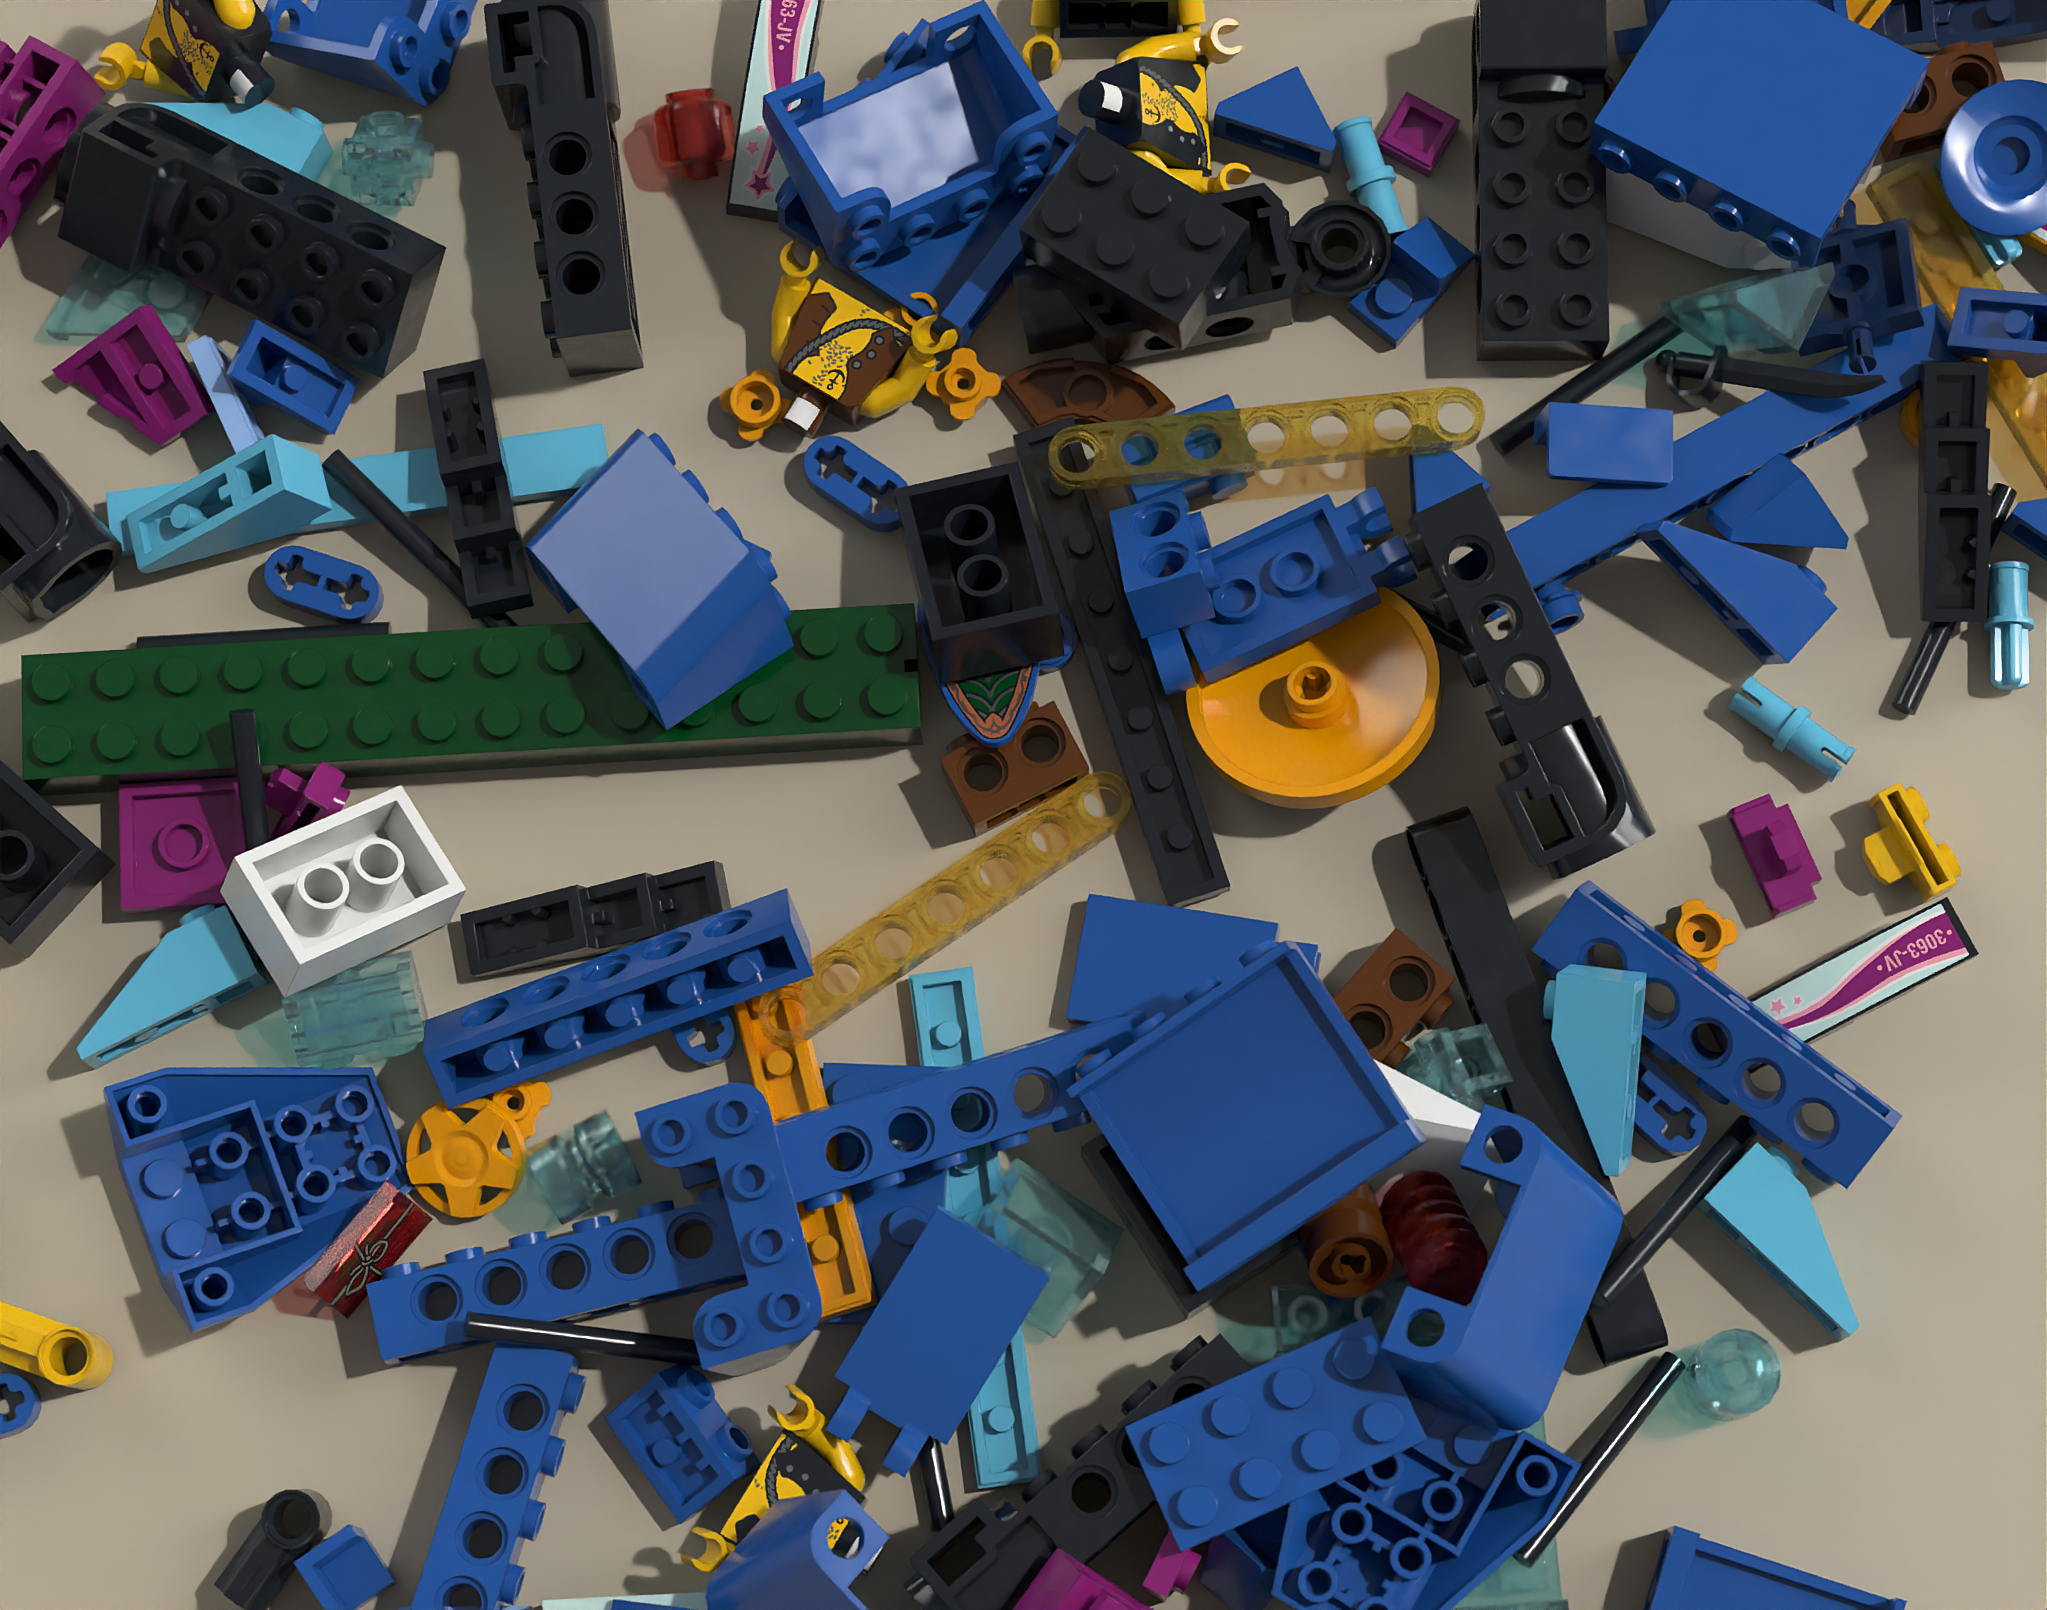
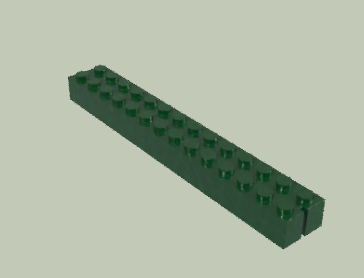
(451, 703)

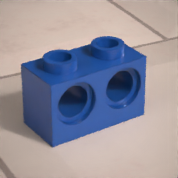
(1163, 563)

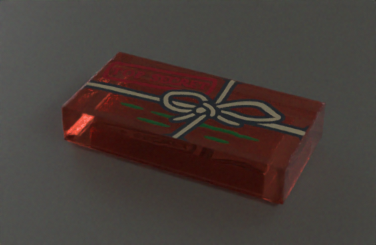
(365, 1248)

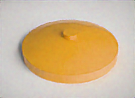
(1325, 712)

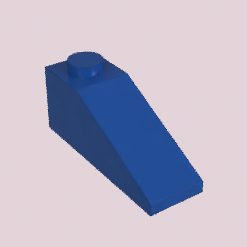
(1755, 595)

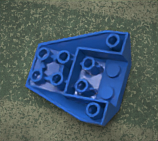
(248, 1174)
(1422, 1521)

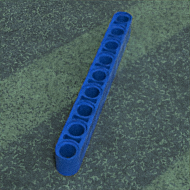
(1714, 461)

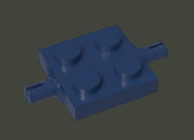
(1871, 290)

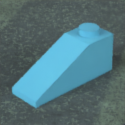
(286, 138)
(231, 506)
(182, 980)
(1599, 1045)
(1777, 1227)

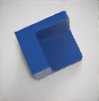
(345, 1570)

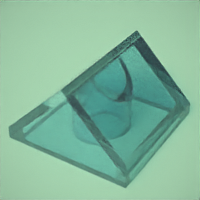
(1754, 313)
(1055, 1234)

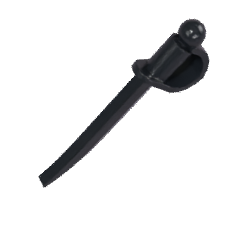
(1722, 369)

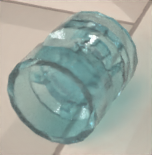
(583, 1167)
(1732, 1375)

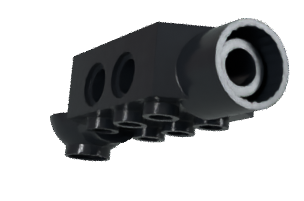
(1260, 297)

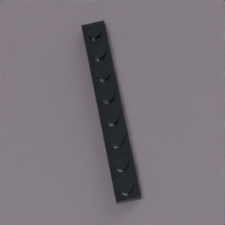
(1123, 673)

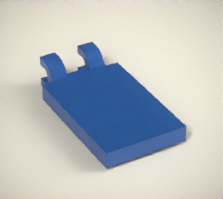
(1296, 580)
(1155, 954)
(935, 1336)

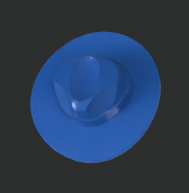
(1998, 158)

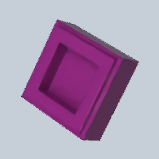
(1418, 134)

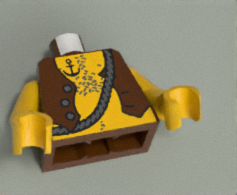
(843, 352)

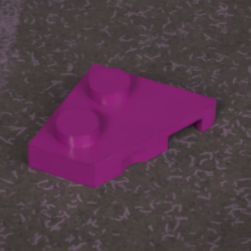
(141, 377)

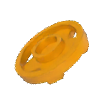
(465, 1157)

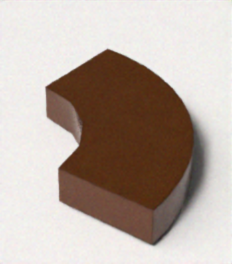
(1084, 391)

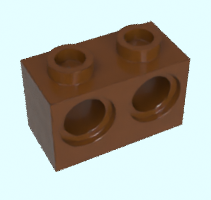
(1939, 100)
(1023, 781)
(1370, 996)

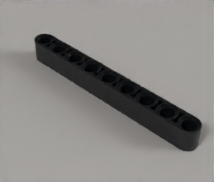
(1507, 998)

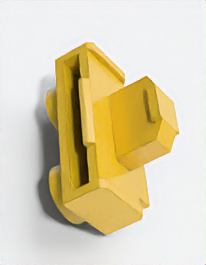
(1906, 846)

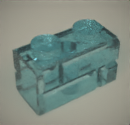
(358, 1013)

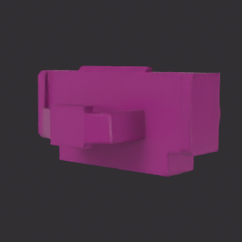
(302, 800)
(1775, 854)

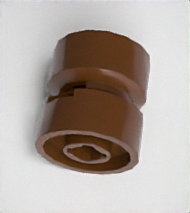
(1348, 1246)

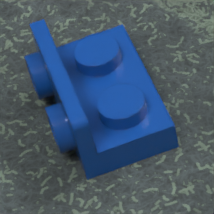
(683, 1440)

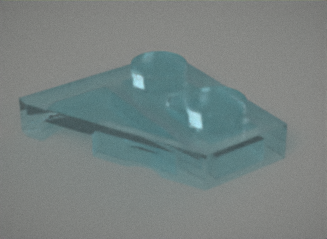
(106, 294)

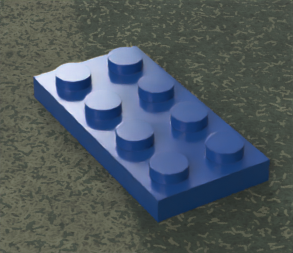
(896, 1214)
(1275, 1434)

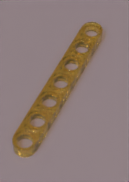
(1293, 420)
(961, 880)

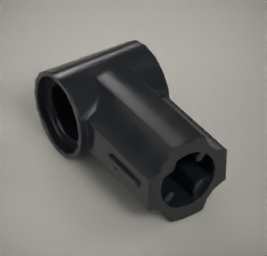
(269, 1552)

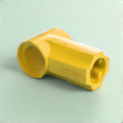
(41, 1345)

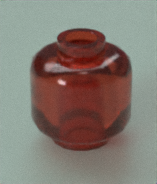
(694, 133)

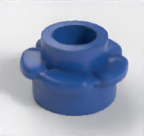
(1561, 606)

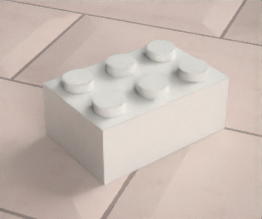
(342, 890)

